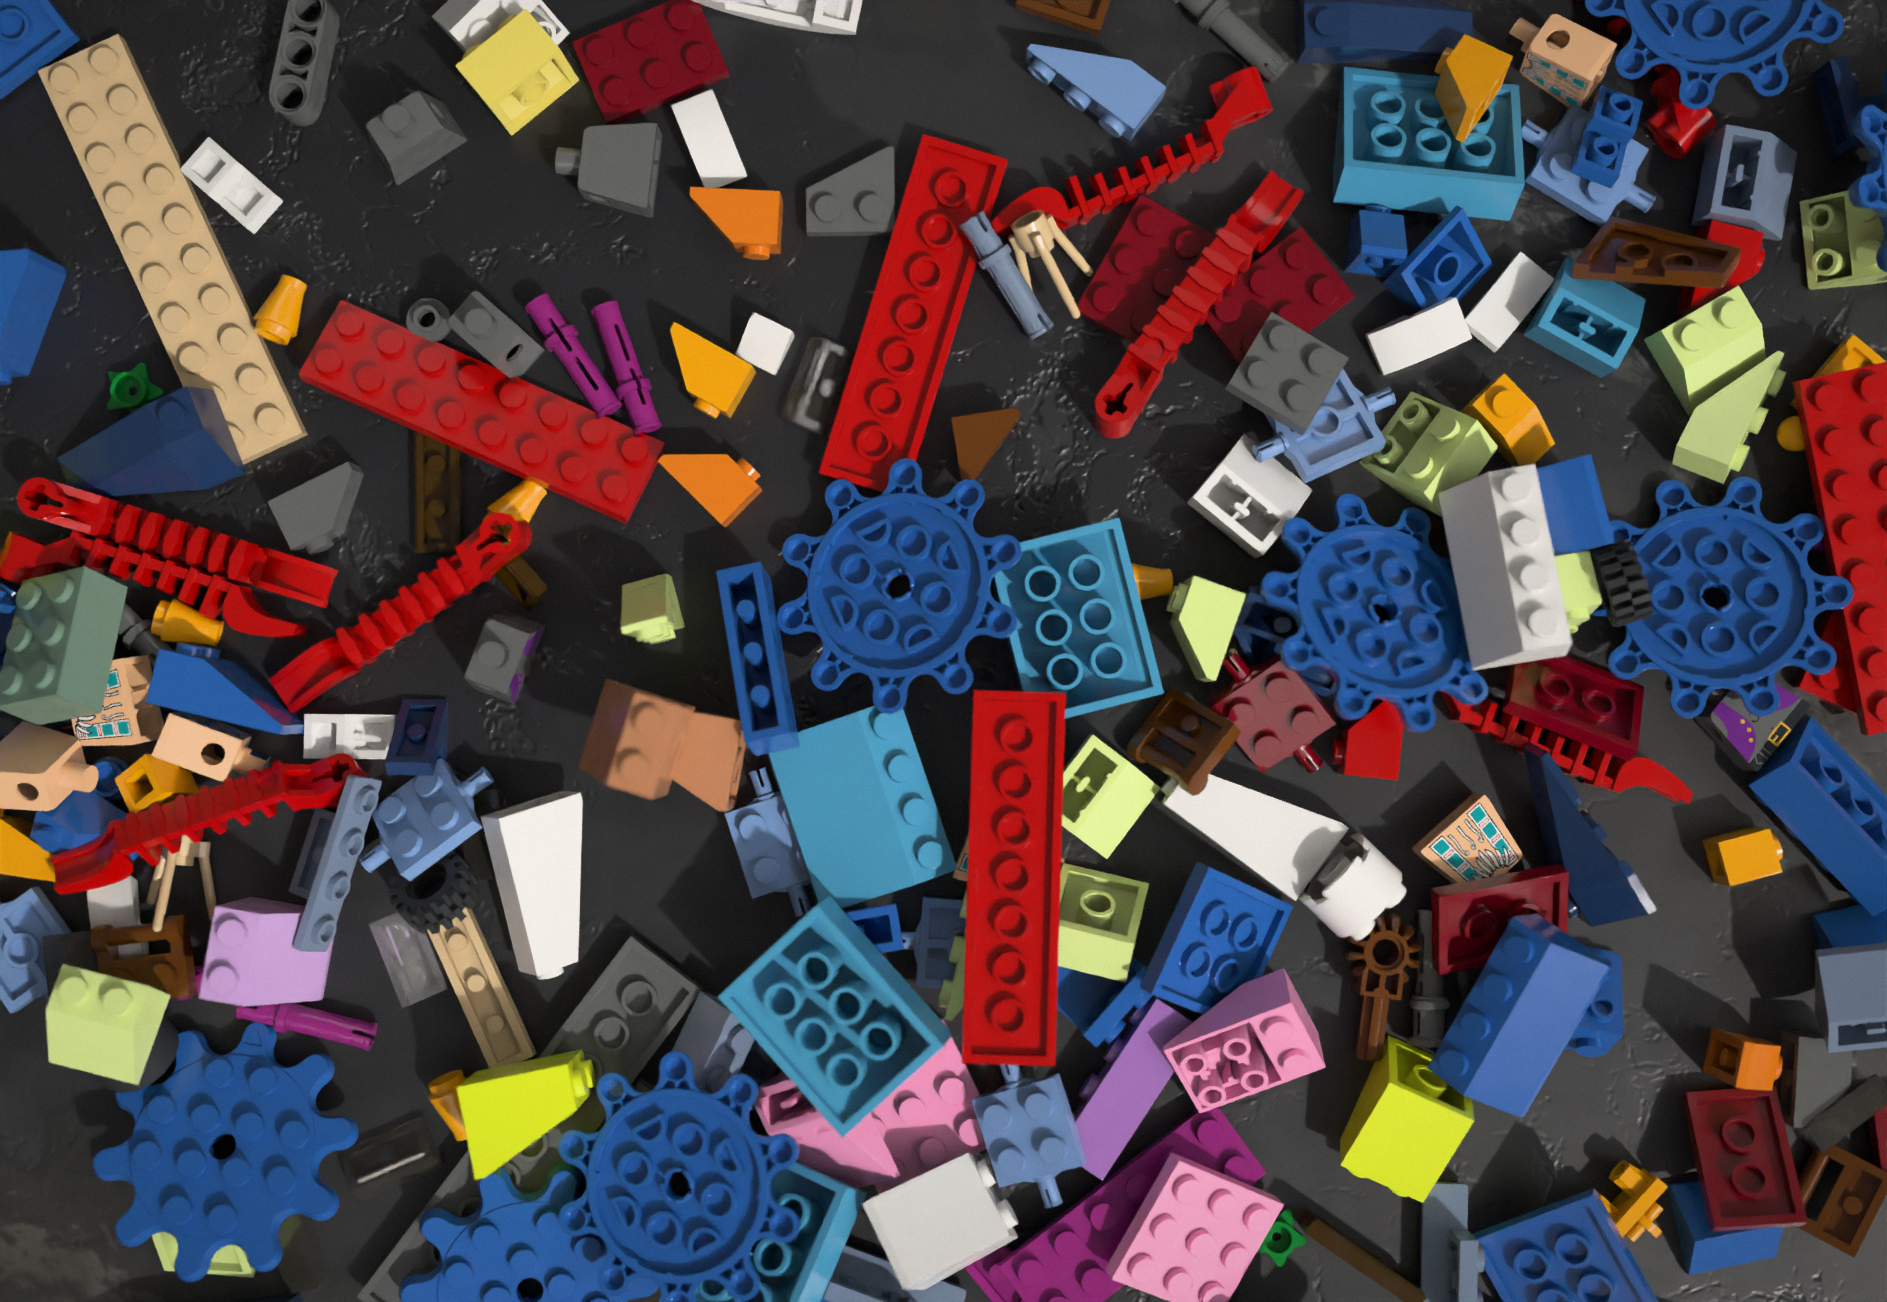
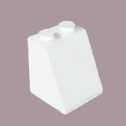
(941, 1221)

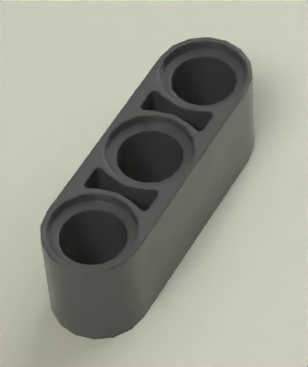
(308, 78)

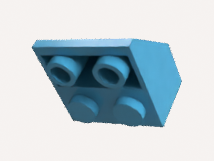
(1587, 321)

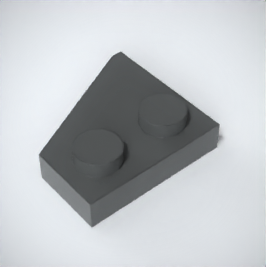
(854, 199)

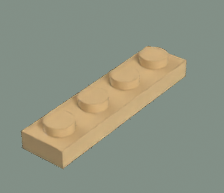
(482, 992)

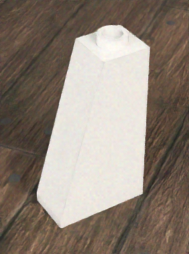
(1260, 831)
(538, 878)

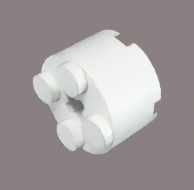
(1353, 888)

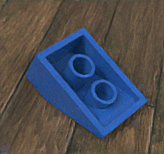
(217, 688)

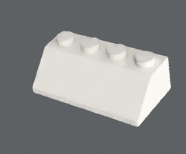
(1504, 569)

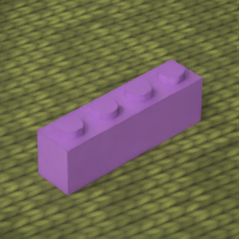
(1127, 1084)

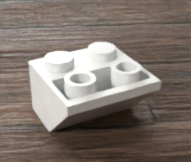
(477, 20)
(1250, 498)

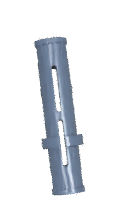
(1001, 267)

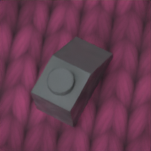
(318, 509)
(1810, 1076)

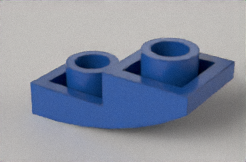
(1605, 136)

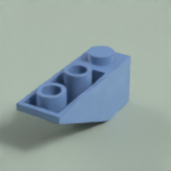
(1105, 85)

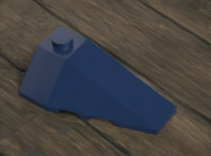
(1598, 883)

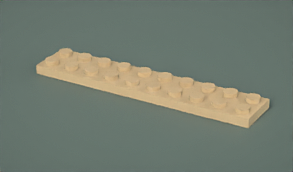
(170, 243)

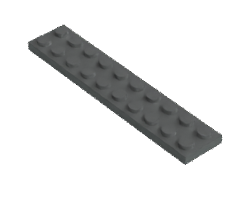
(619, 1031)

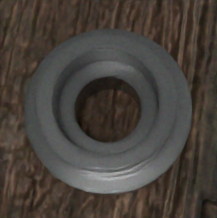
(439, 329)

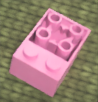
(1246, 1043)
(855, 1159)

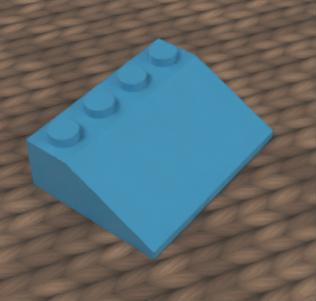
(1403, 155)
(1079, 620)
(862, 807)
(835, 1016)
(804, 1265)

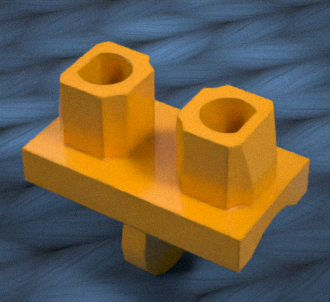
(1636, 1205)

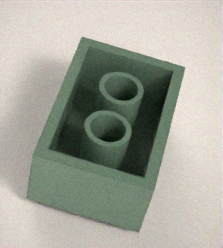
(61, 646)

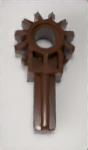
(1379, 980)

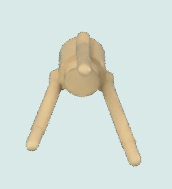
(1035, 235)
(164, 872)

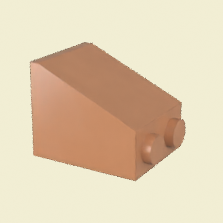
(636, 740)
(712, 759)

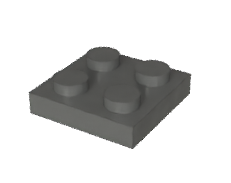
(1287, 373)

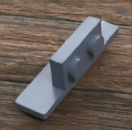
(329, 861)
(1447, 1249)
(871, 1278)

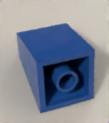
(27, 300)
(1574, 506)

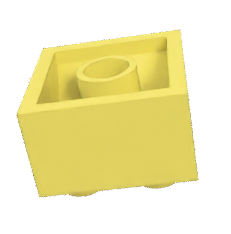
(517, 71)

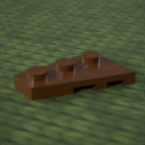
(1654, 255)

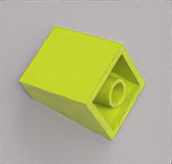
(519, 1103)
(1404, 1123)

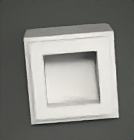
(764, 343)

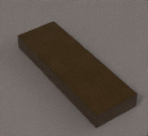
(437, 496)
(1360, 1258)

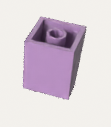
(254, 956)

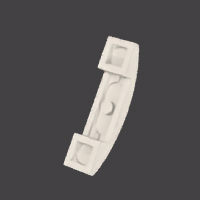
(806, 15)

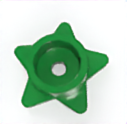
(123, 382)
(1286, 1243)

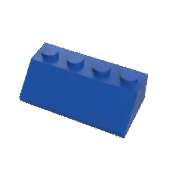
(1830, 809)
(1519, 1015)

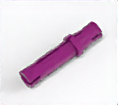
(543, 314)
(632, 385)
(311, 1022)

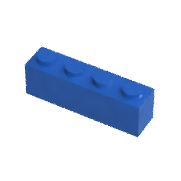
(757, 659)

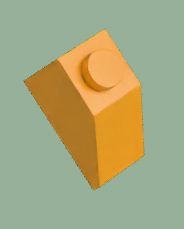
(1469, 82)
(711, 373)
(1511, 421)

